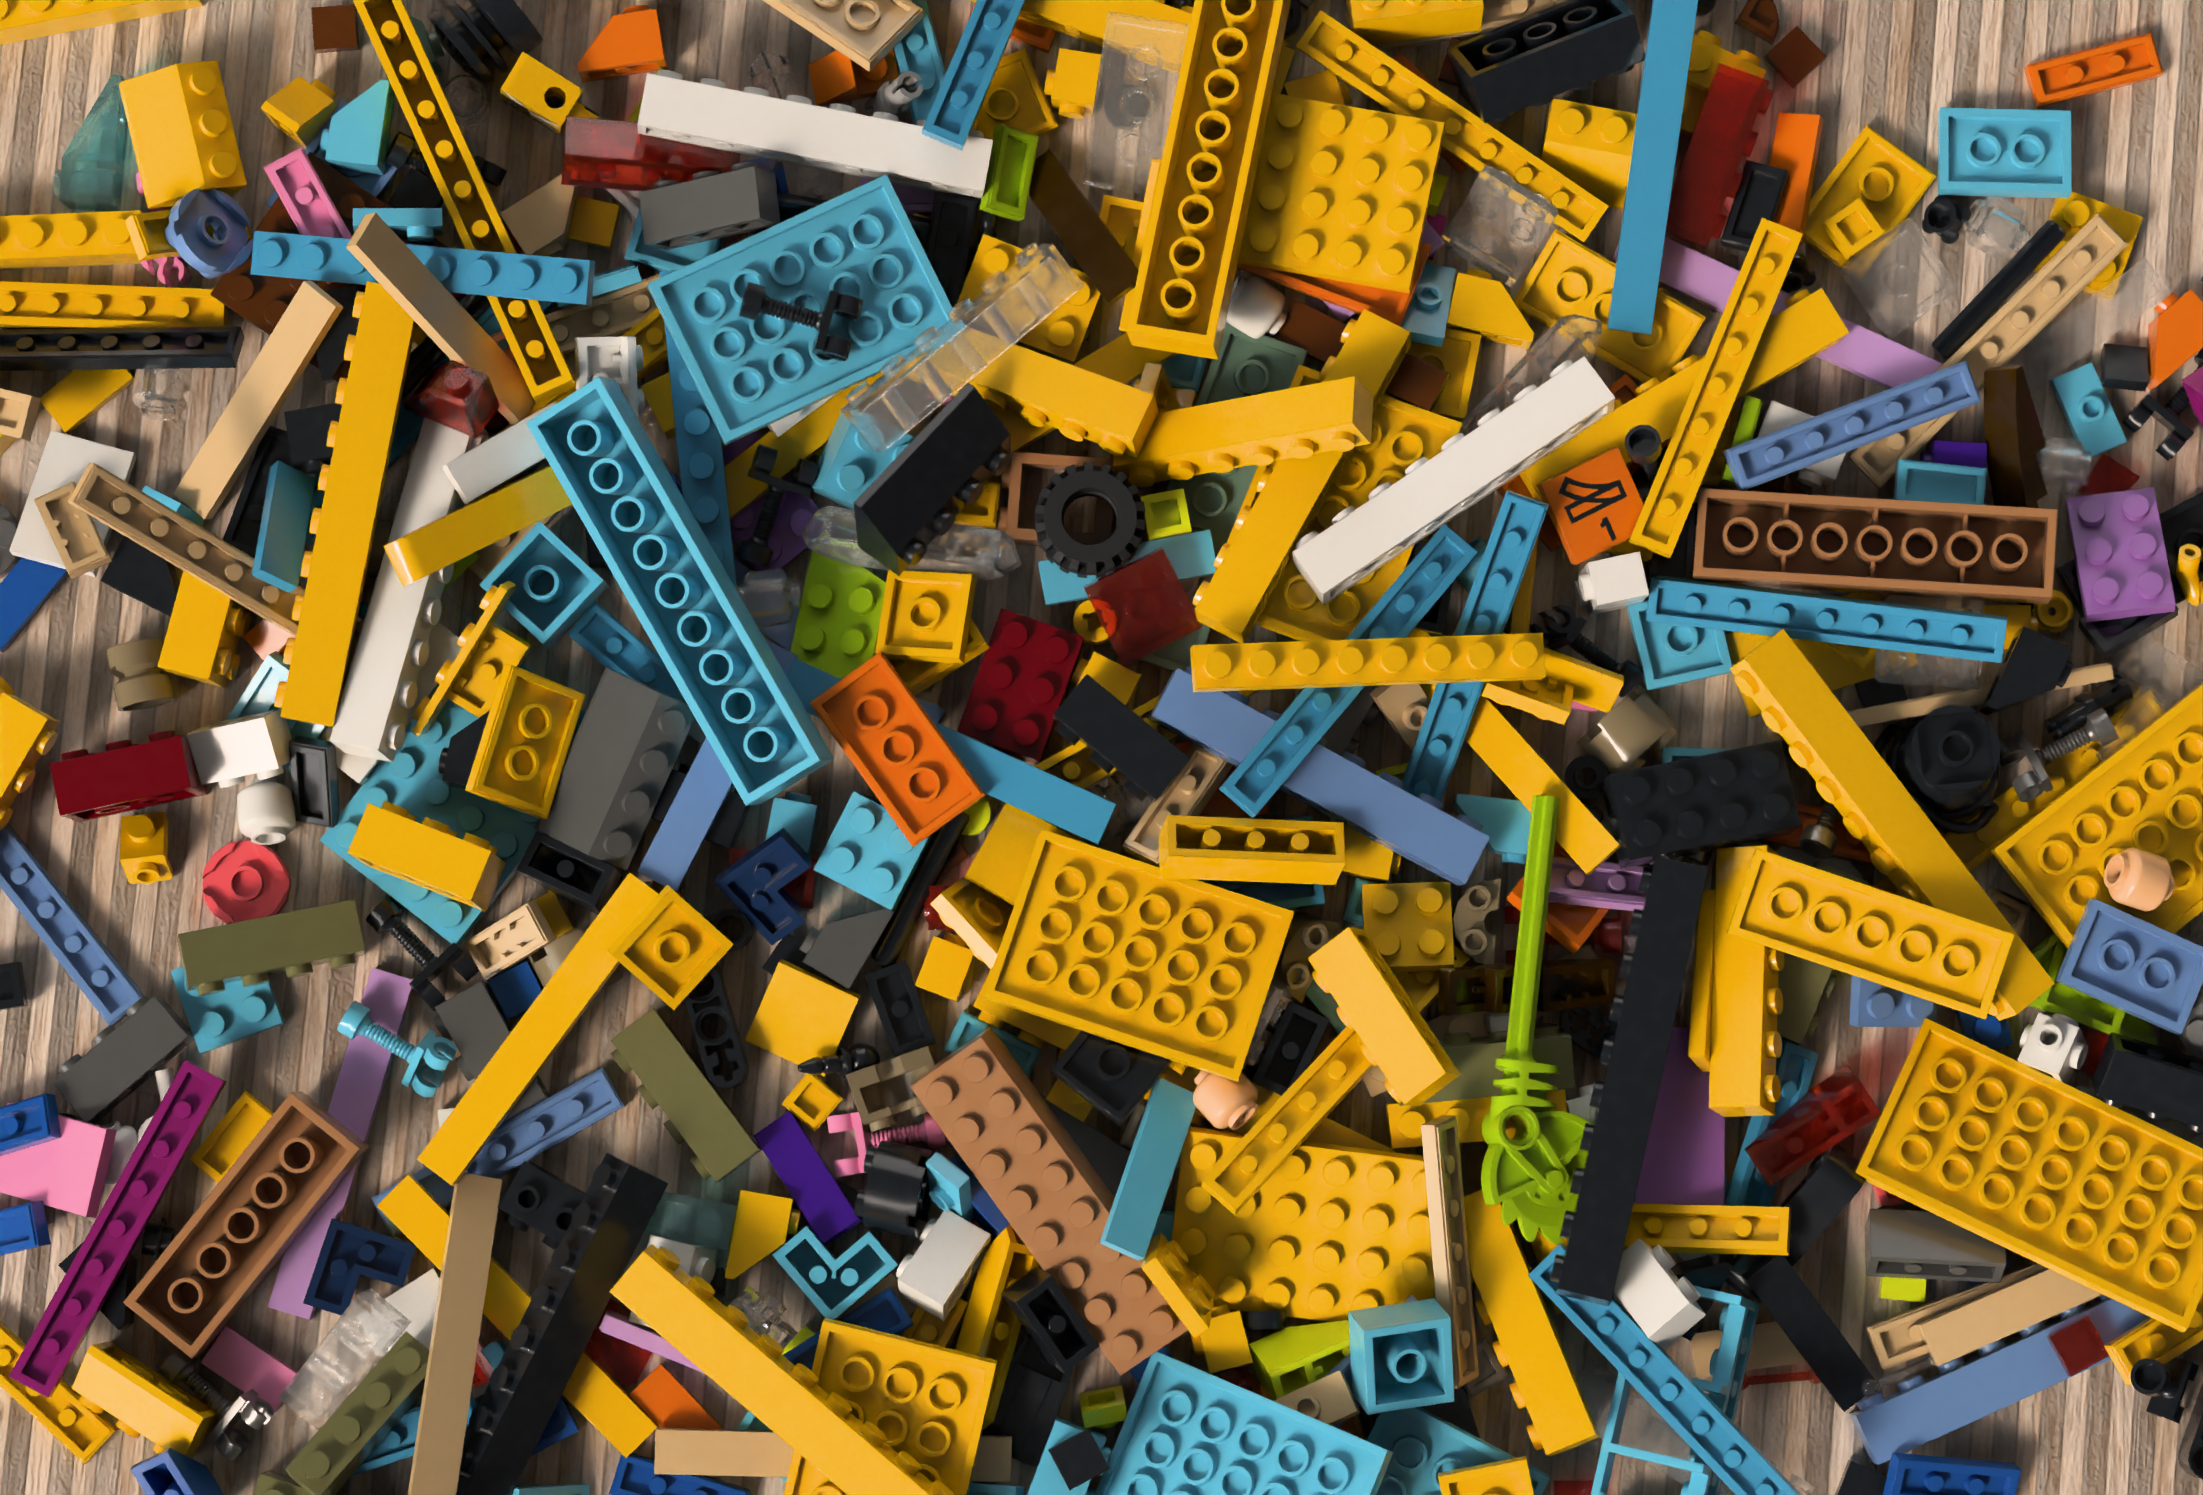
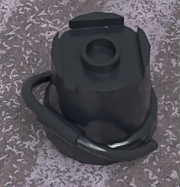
(1947, 766)

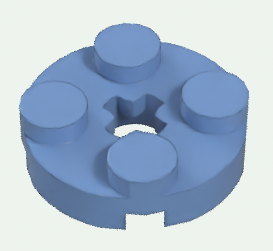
(188, 233)

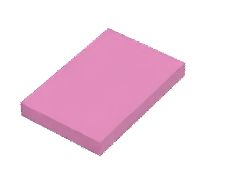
(64, 1171)

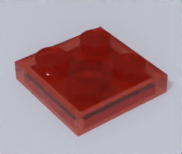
(1142, 606)

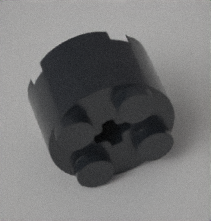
(895, 1188)

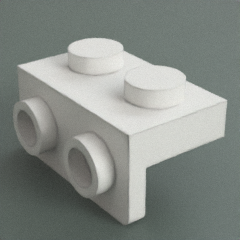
(613, 359)

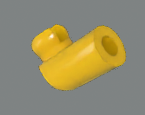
(2187, 573)

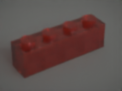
(1714, 153)
(619, 158)

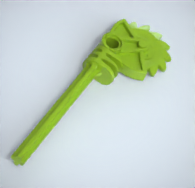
(1538, 1164)

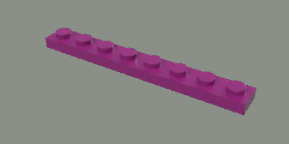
(117, 1229)

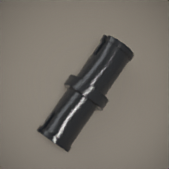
(2074, 716)

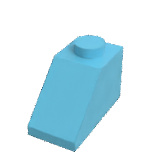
(361, 131)
(1502, 820)

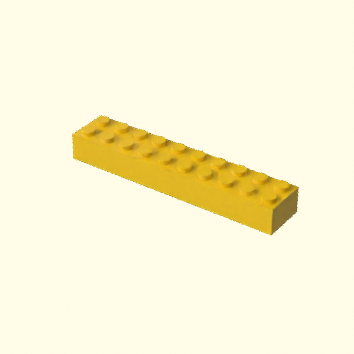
(1207, 176)

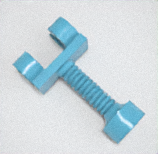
(357, 1022)

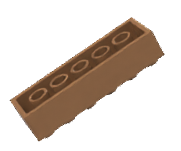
(246, 1224)

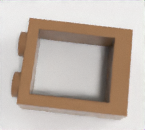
(1012, 480)

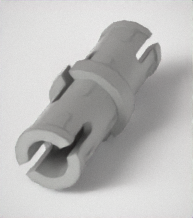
(896, 95)

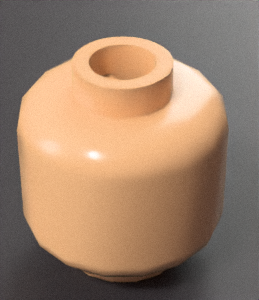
(2139, 879)
(1224, 1100)

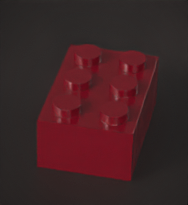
(1021, 686)
(126, 777)

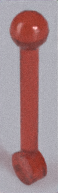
(1780, 1378)

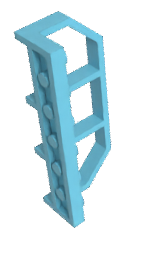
(1728, 1372)

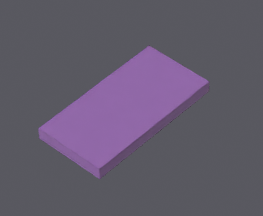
(1685, 1137)

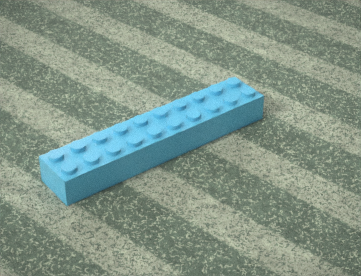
(679, 591)

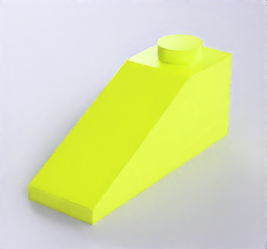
(1299, 1355)

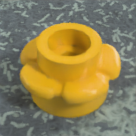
(2059, 621)

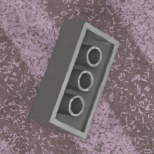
(617, 768)

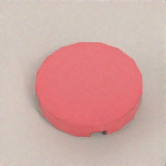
(245, 882)

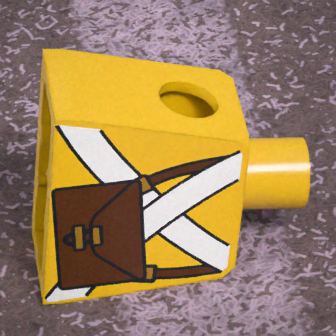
(532, 84)

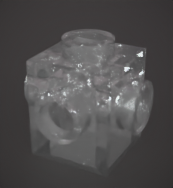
(765, 1315)

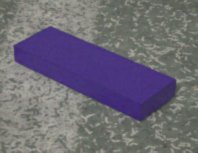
(807, 1178)

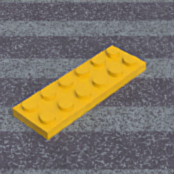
(1870, 933)

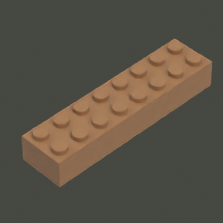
(1875, 546)
(1046, 1194)

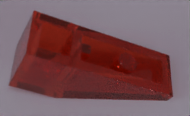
(1813, 1125)

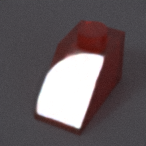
(455, 398)

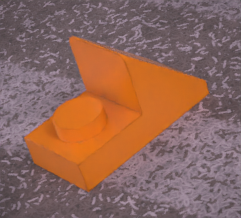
(842, 80)

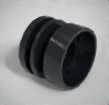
(482, 33)

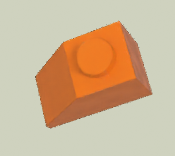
(626, 46)
(2174, 335)

